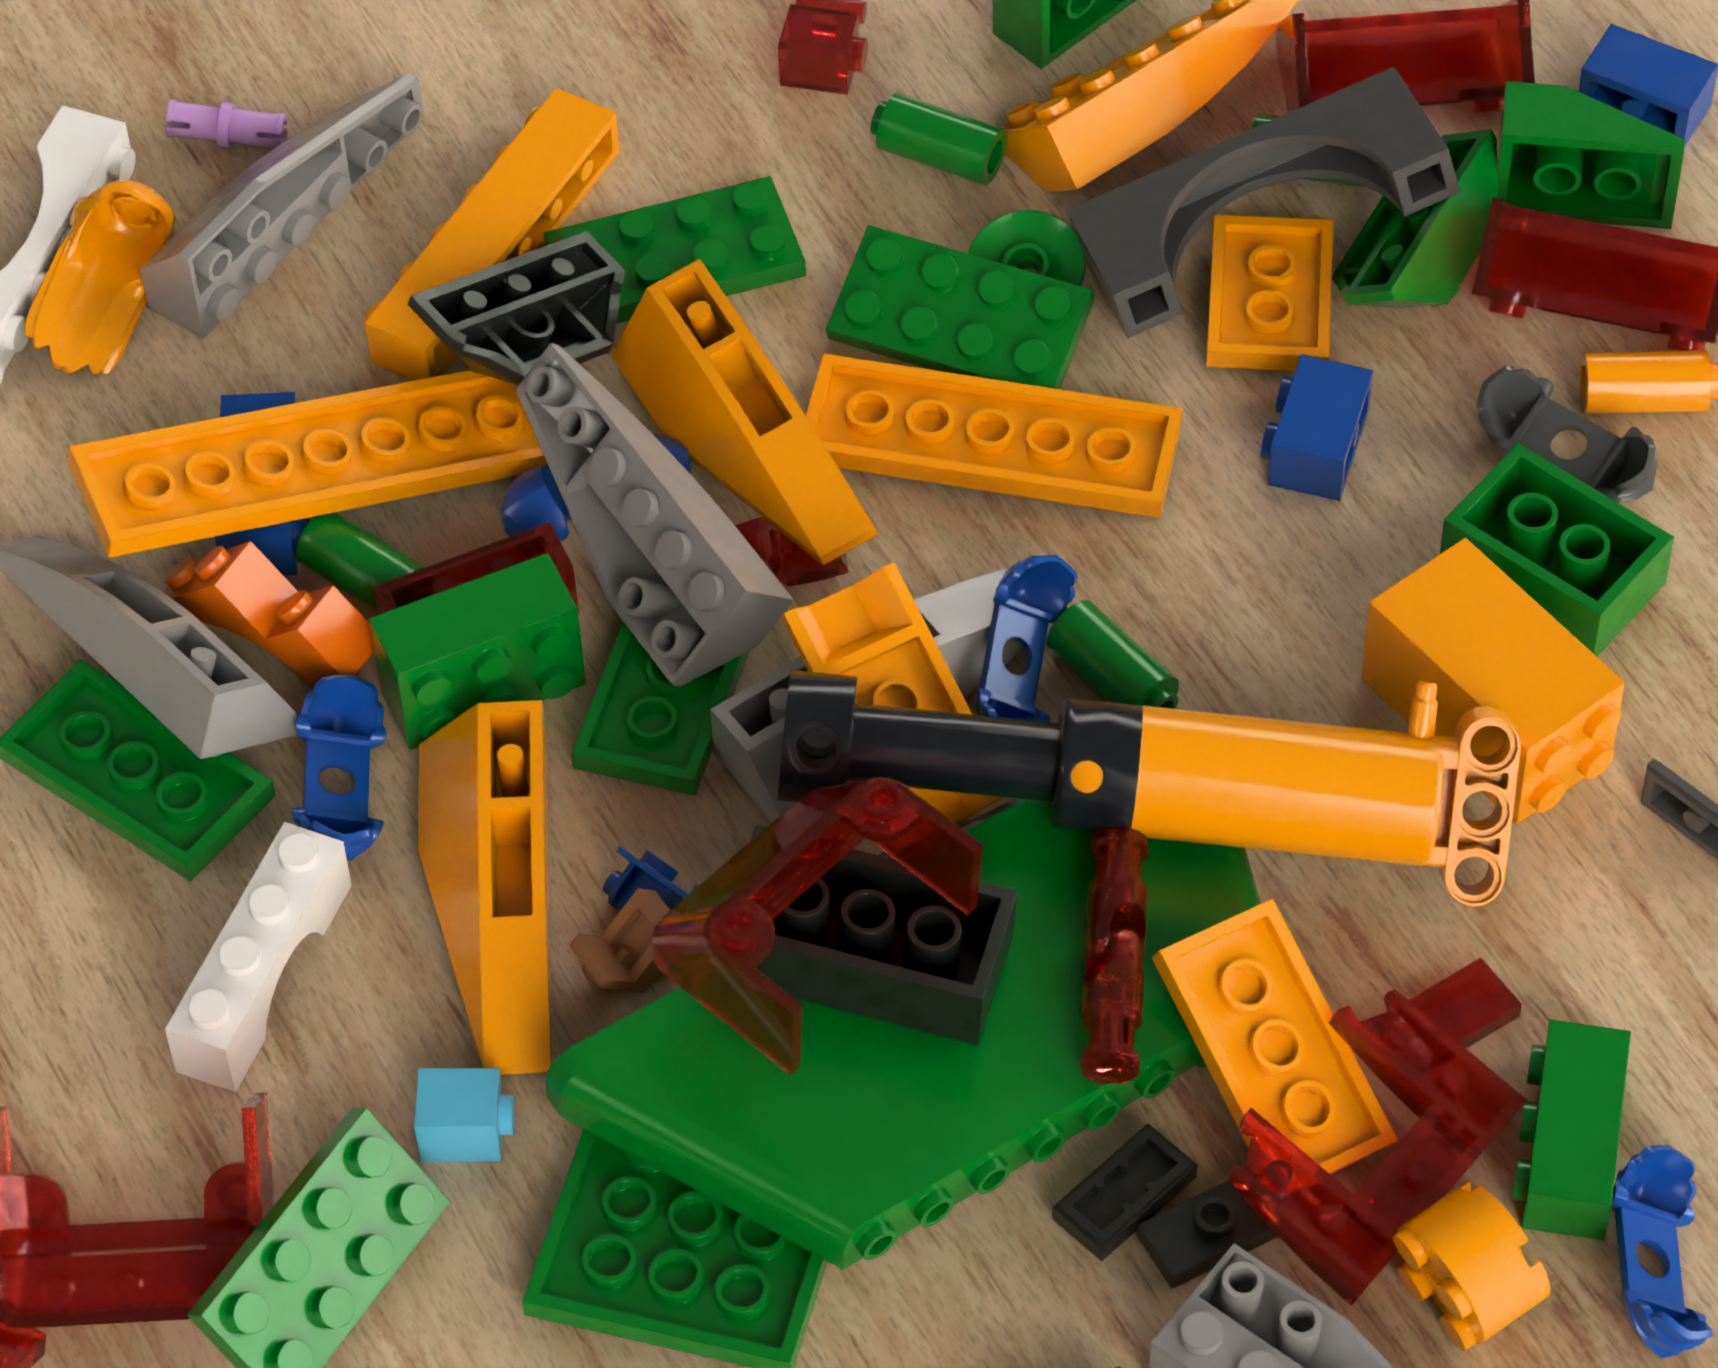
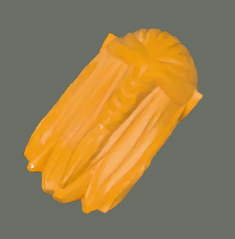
(95, 280)

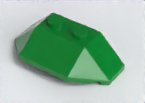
(1430, 251)

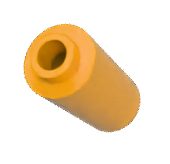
(1647, 382)

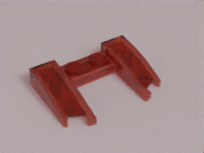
(1459, 1114)

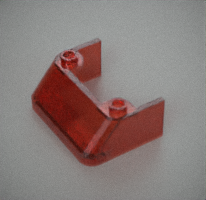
(1437, 54)
(1599, 274)
(727, 922)
(124, 1269)

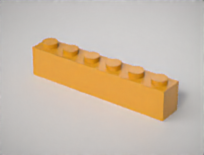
(501, 217)

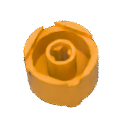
(1470, 1264)

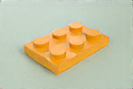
(1269, 292)

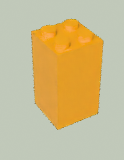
(1498, 649)

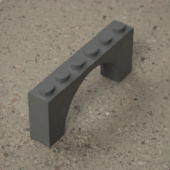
(1356, 135)

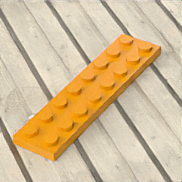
(302, 460)

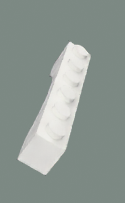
(76, 158)

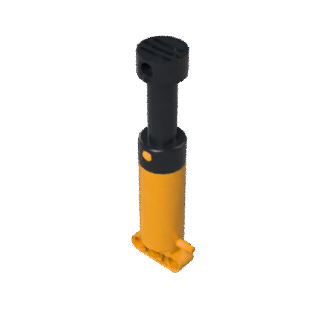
(1187, 773)

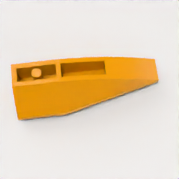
(1137, 97)
(734, 414)
(489, 874)

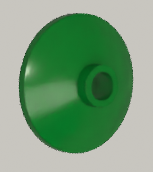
(1033, 242)

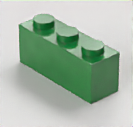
(1572, 1129)

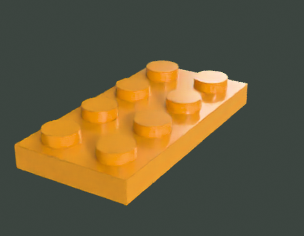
(1271, 1039)

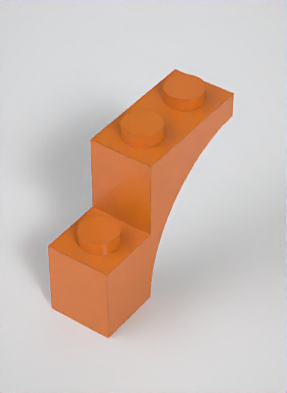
(246, 594)

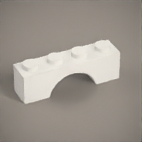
(229, 1000)

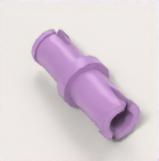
(226, 124)

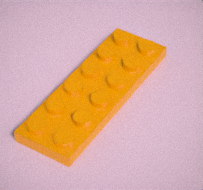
(995, 435)

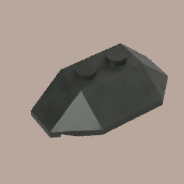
(513, 310)

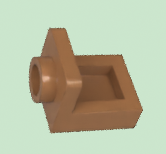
(624, 952)

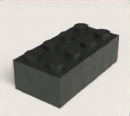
(893, 947)

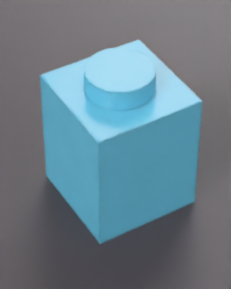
(462, 1115)

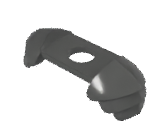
(1518, 409)

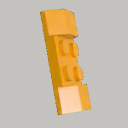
(884, 642)

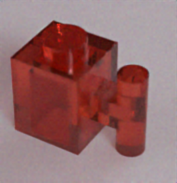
(822, 45)

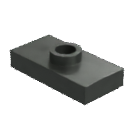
(1124, 1192)
(1200, 1231)

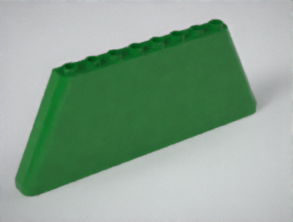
(889, 1118)

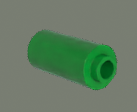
(939, 138)
(350, 556)
(1110, 659)

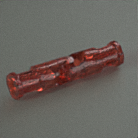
(1114, 956)

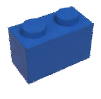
(1650, 81)
(1318, 427)

